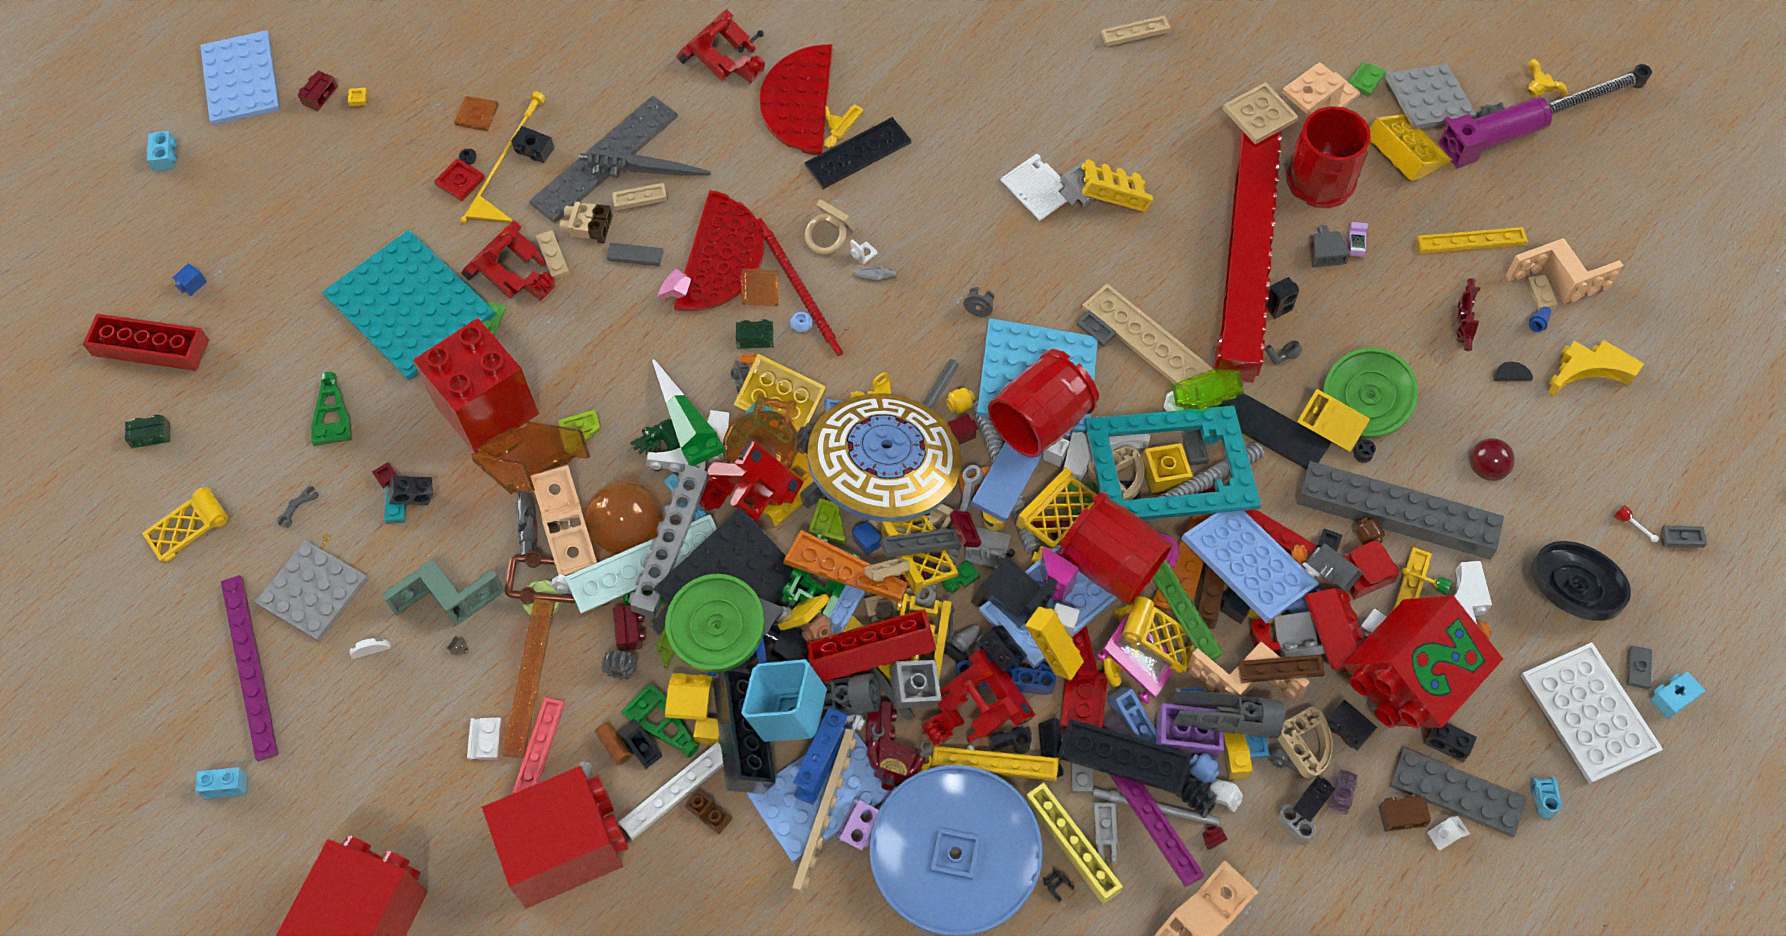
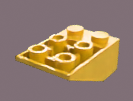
(1333, 420)

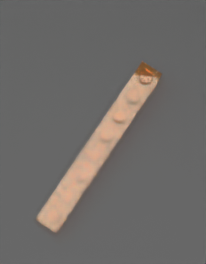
(528, 679)

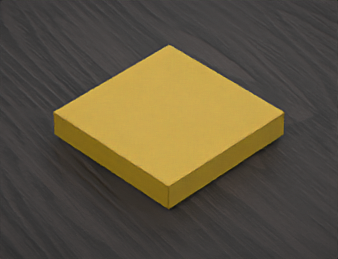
(803, 612)

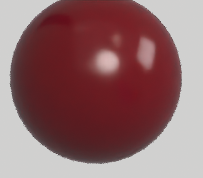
(1492, 459)

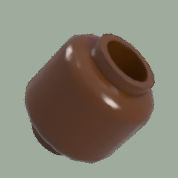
(1369, 530)

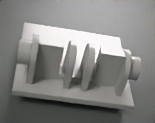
(991, 551)

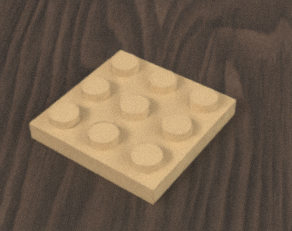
(1260, 113)

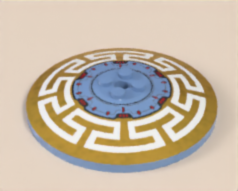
(881, 482)

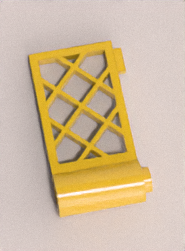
(204, 506)
(1141, 622)

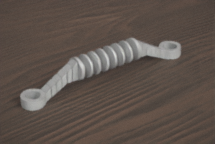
(968, 495)

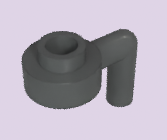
(1290, 351)
(1280, 759)

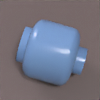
(1204, 768)

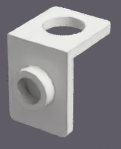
(857, 251)
(1448, 832)

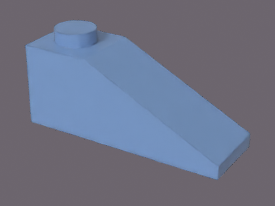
(1128, 706)

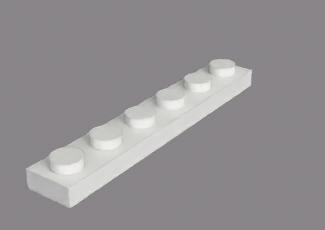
(673, 792)

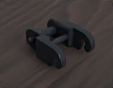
(1063, 879)

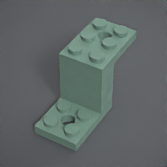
(433, 581)

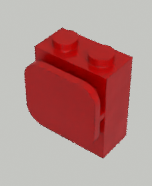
(1376, 567)

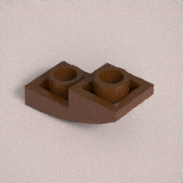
(708, 812)

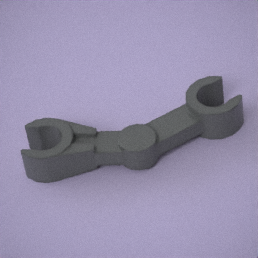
(294, 503)

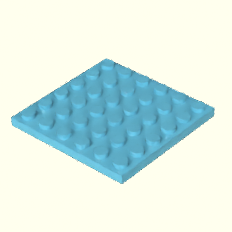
(1015, 346)

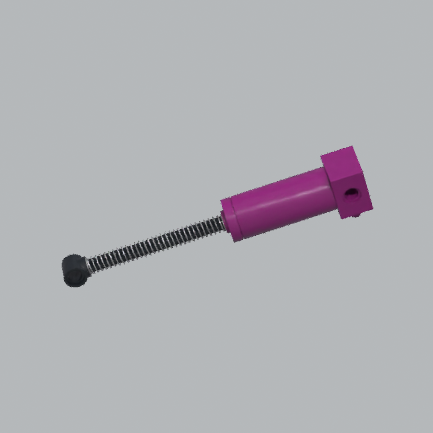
(1468, 137)

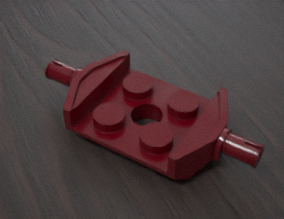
(1467, 325)

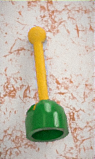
(1440, 584)

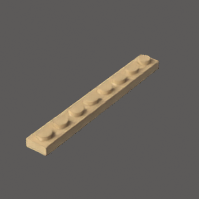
(823, 819)

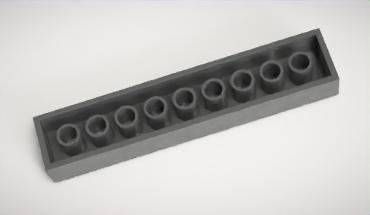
(1401, 510)

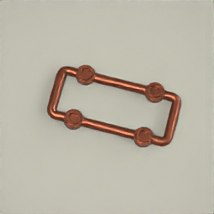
(528, 594)

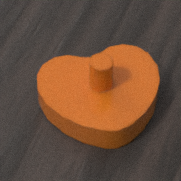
(747, 358)

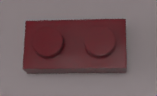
(965, 529)

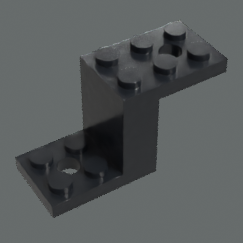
(1014, 592)

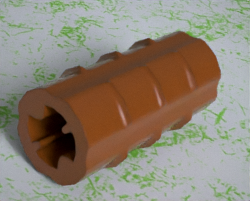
(613, 743)

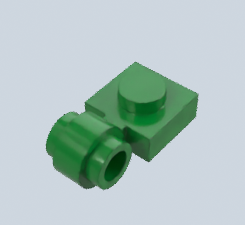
(966, 575)

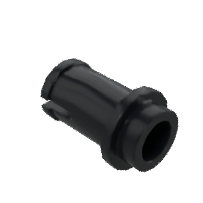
(954, 653)

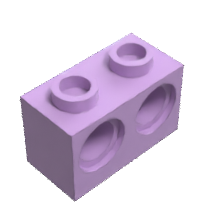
(853, 821)

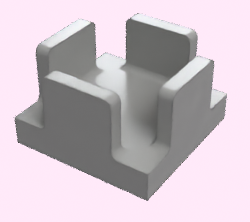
(1074, 184)

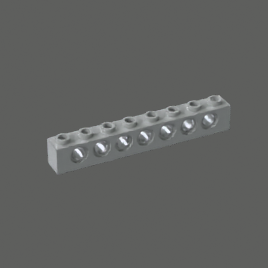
(689, 477)

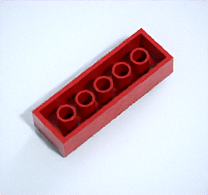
(146, 342)
(871, 646)

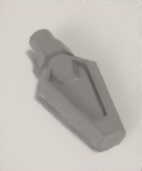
(875, 273)

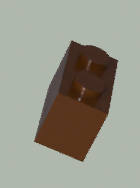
(1404, 813)

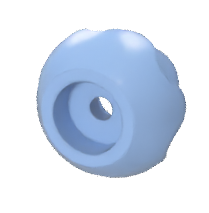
(798, 326)

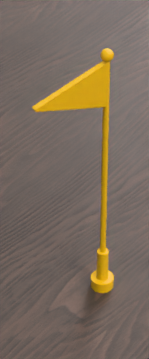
(482, 208)

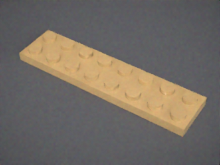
(1145, 336)

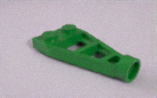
(330, 432)
(646, 703)

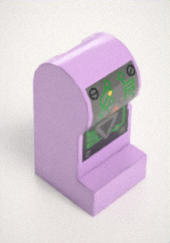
(1357, 239)

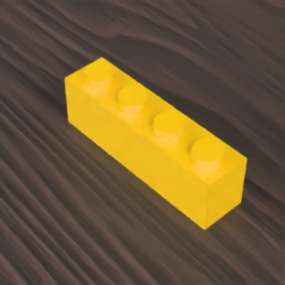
(1054, 642)

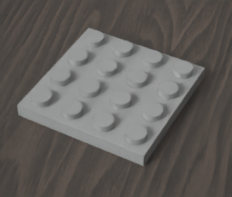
(1429, 95)
(311, 590)

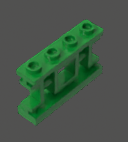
(833, 587)

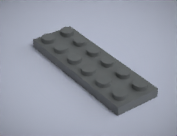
(1459, 792)

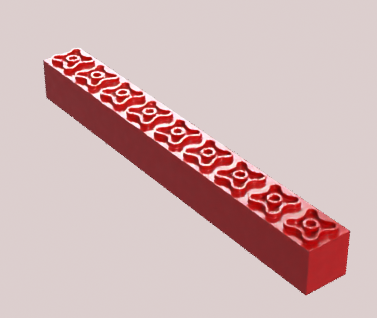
(1249, 257)

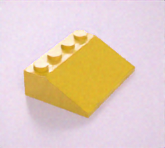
(1407, 147)
(781, 384)

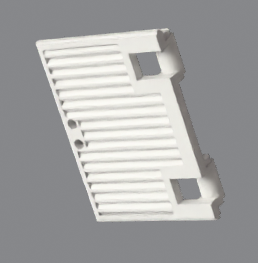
(1037, 186)

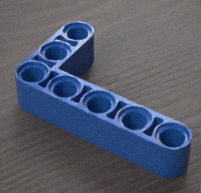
(1035, 675)

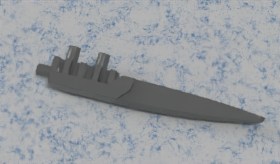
(636, 163)

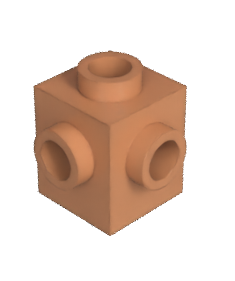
(816, 628)

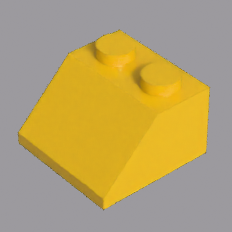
(1166, 467)
(689, 696)

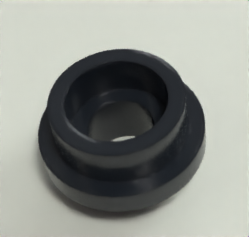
(468, 156)

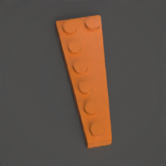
(837, 565)
(1186, 569)

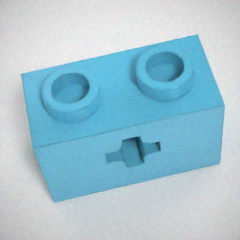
(1677, 695)

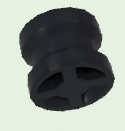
(1364, 446)

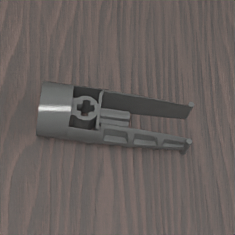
(857, 698)
(1233, 713)

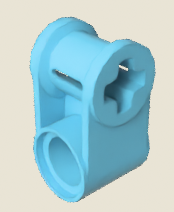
(1546, 792)

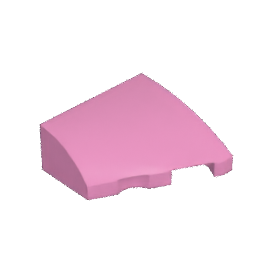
(675, 285)

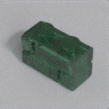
(754, 334)
(147, 431)

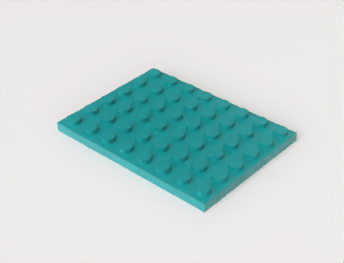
(405, 301)

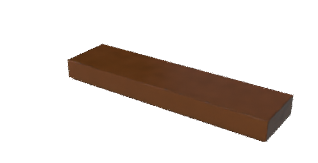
(1280, 668)

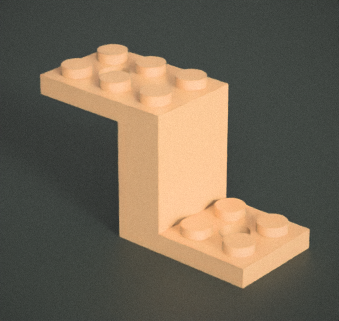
(1320, 89)
(1564, 271)
(563, 520)
(1220, 681)
(1210, 909)

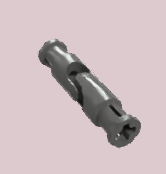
(526, 522)

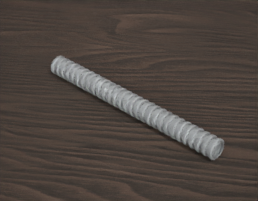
(994, 445)
(1208, 477)

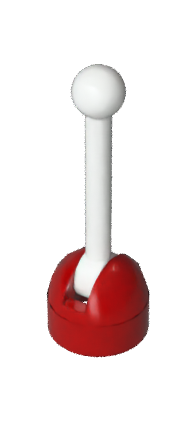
(1625, 515)

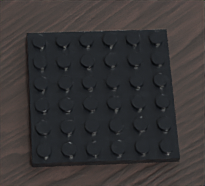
(740, 551)

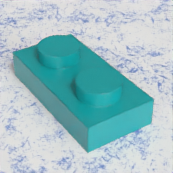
(393, 512)

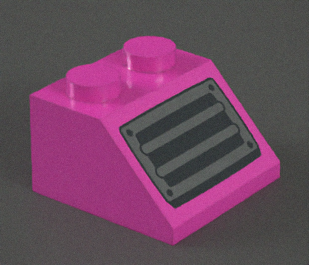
(1060, 569)

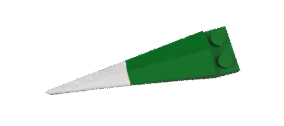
(695, 435)

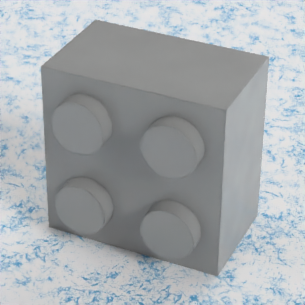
(915, 684)

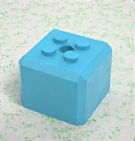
(784, 700)

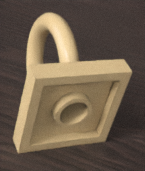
(835, 218)

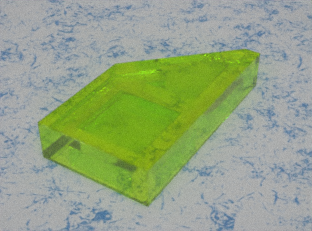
(664, 649)

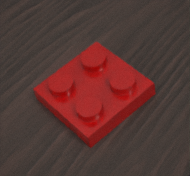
(459, 179)

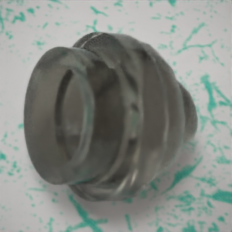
(884, 611)
(458, 646)

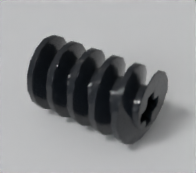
(1196, 797)

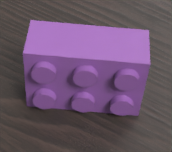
(1184, 737)

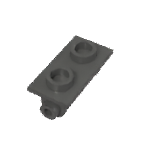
(739, 374)

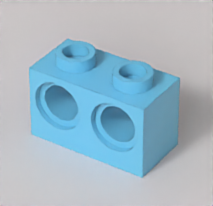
(161, 151)
(221, 783)

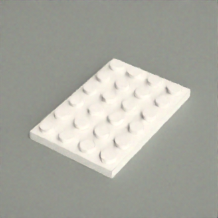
(1591, 713)

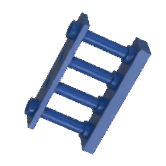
(820, 756)

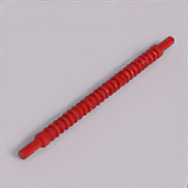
(789, 270)

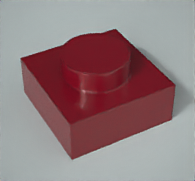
(384, 474)

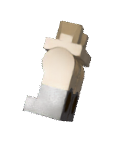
(587, 221)

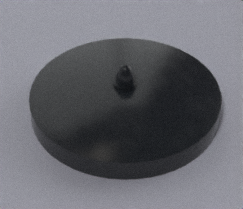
(1581, 580)

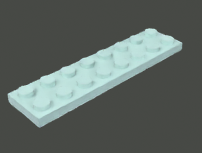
(619, 573)

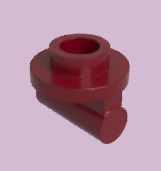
(1214, 836)

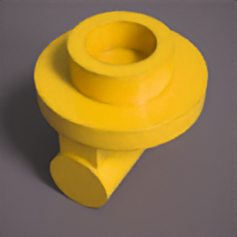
(1120, 613)

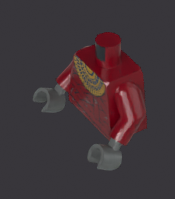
(893, 760)

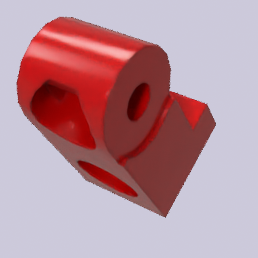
(1260, 633)

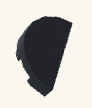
(1513, 372)

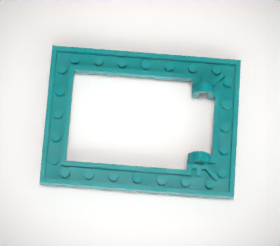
(1238, 493)

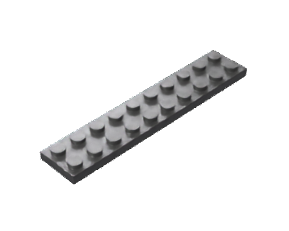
(578, 179)

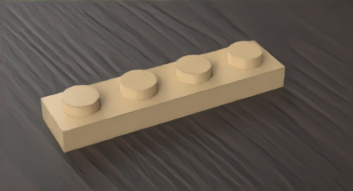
(1135, 31)

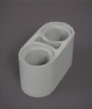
(1293, 827)

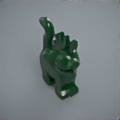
(651, 437)

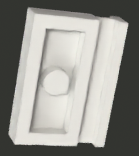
(484, 739)

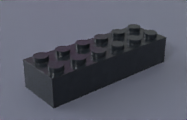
(744, 753)

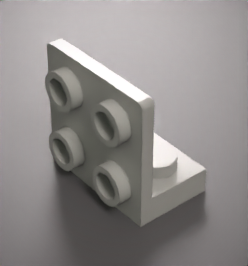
(1297, 635)

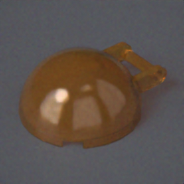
(766, 429)
(623, 516)

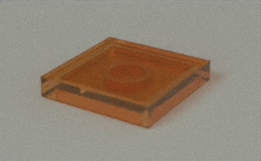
(476, 113)
(759, 287)

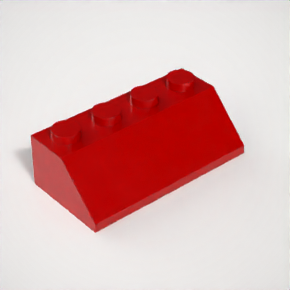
(1335, 625)

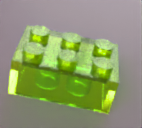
(1207, 389)

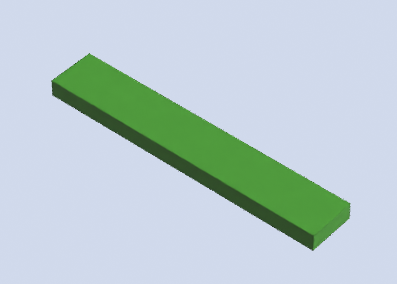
(1186, 612)

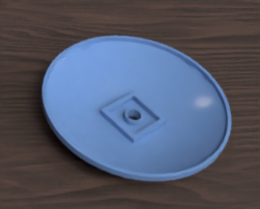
(964, 812)

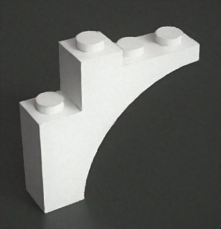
(1080, 456)
(675, 460)
(1472, 589)

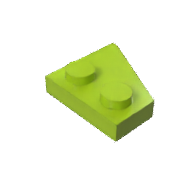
(585, 421)
(827, 522)

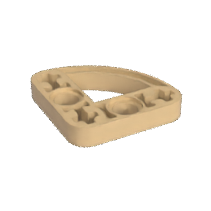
(1138, 464)
(1294, 739)

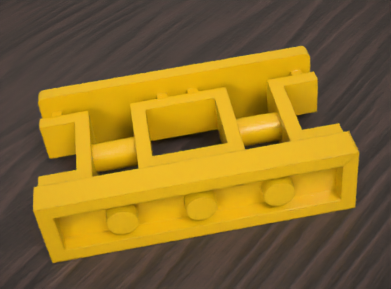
(940, 637)

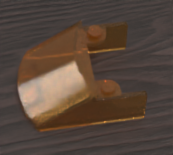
(527, 451)

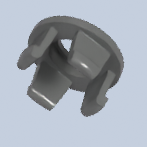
(974, 299)

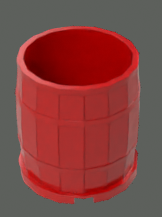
(1329, 157)
(1043, 403)
(1115, 548)

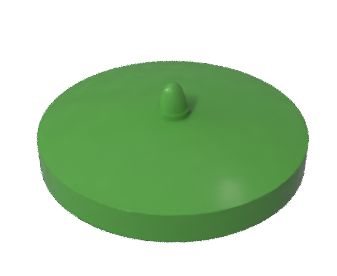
(1376, 386)
(715, 623)

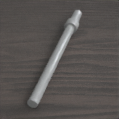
(1116, 797)

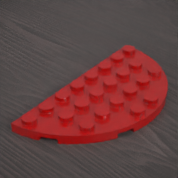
(796, 98)
(723, 245)

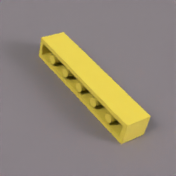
(1073, 844)

